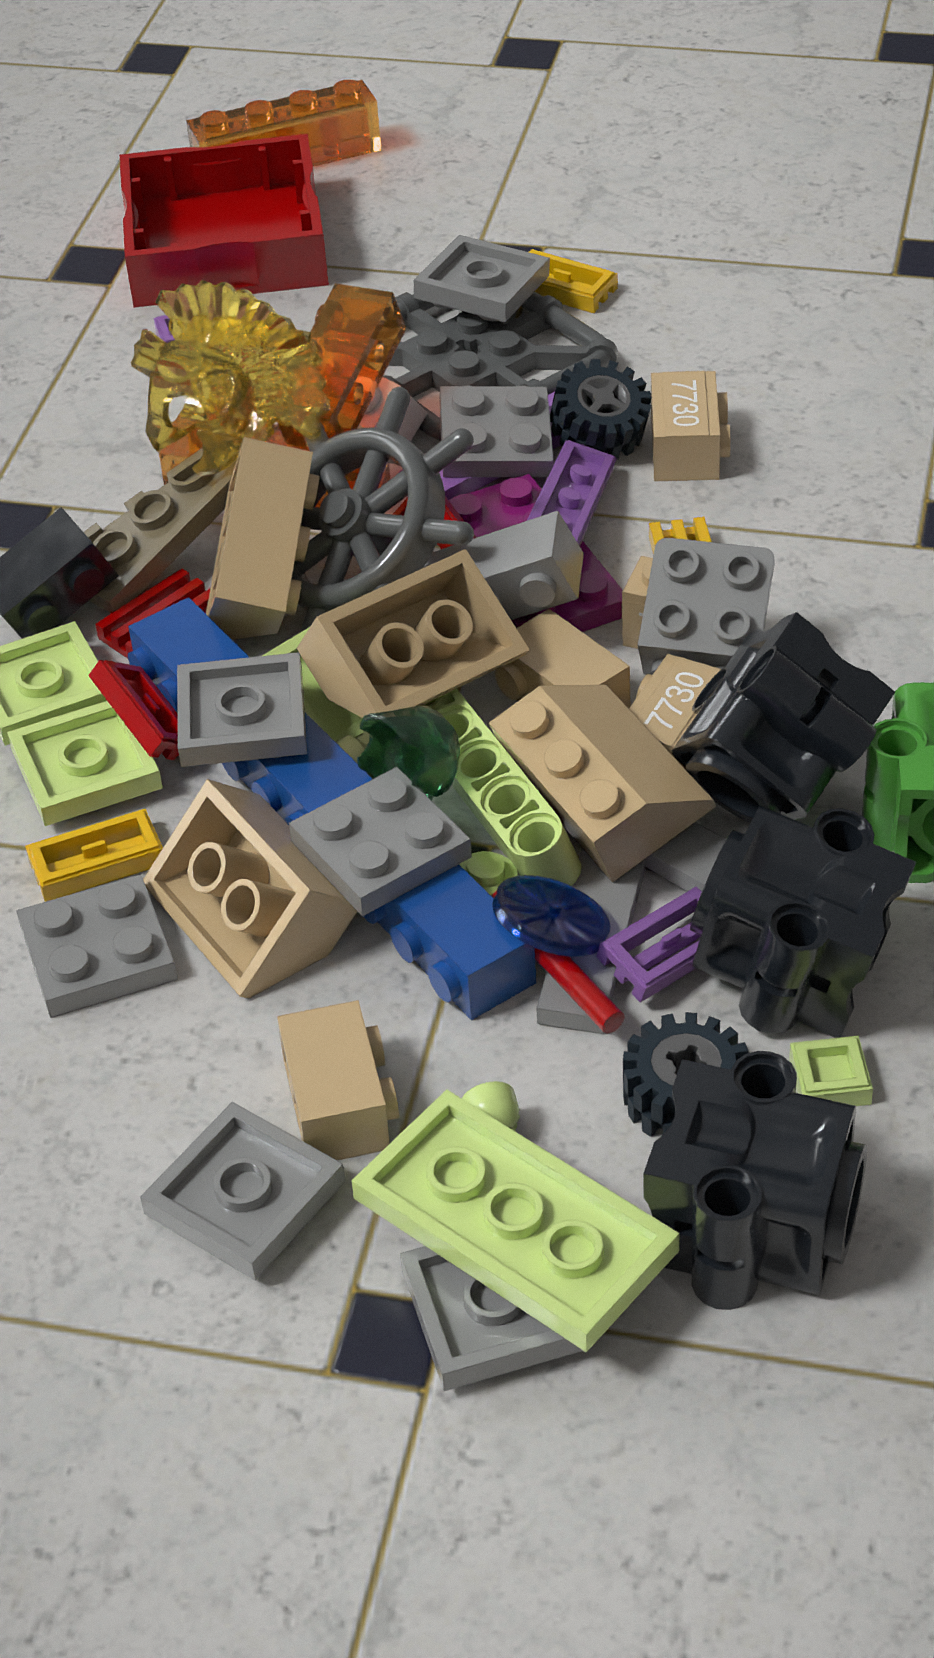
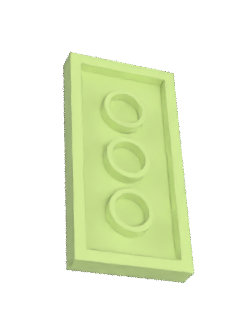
(516, 1218)

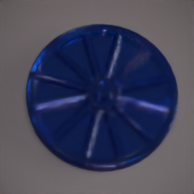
(551, 915)

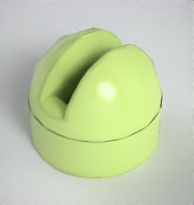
(497, 1101)

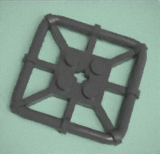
(489, 352)

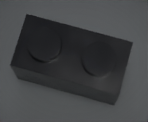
(50, 575)

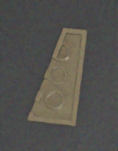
(157, 529)

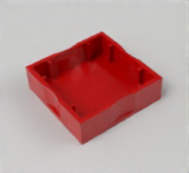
(222, 216)

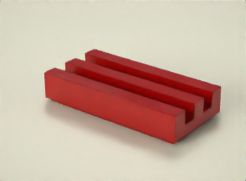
(114, 628)
(139, 706)

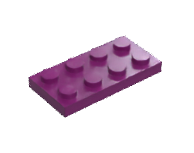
(511, 504)

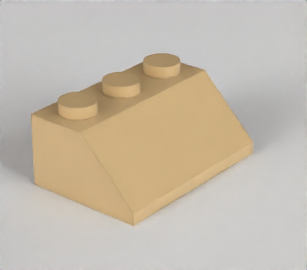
(261, 539)
(411, 639)
(601, 772)
(246, 890)

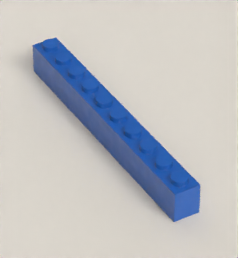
(441, 923)

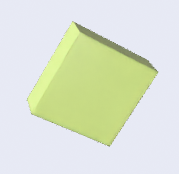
(832, 1070)

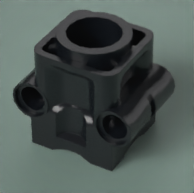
(780, 722)
(798, 916)
(754, 1179)

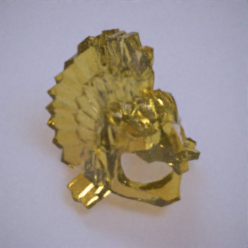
(236, 368)

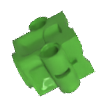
(901, 779)

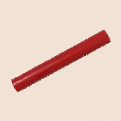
(581, 989)

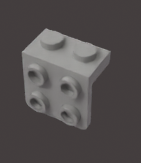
(703, 601)

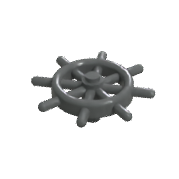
(354, 519)

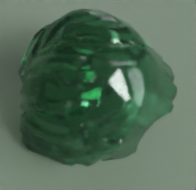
(415, 742)

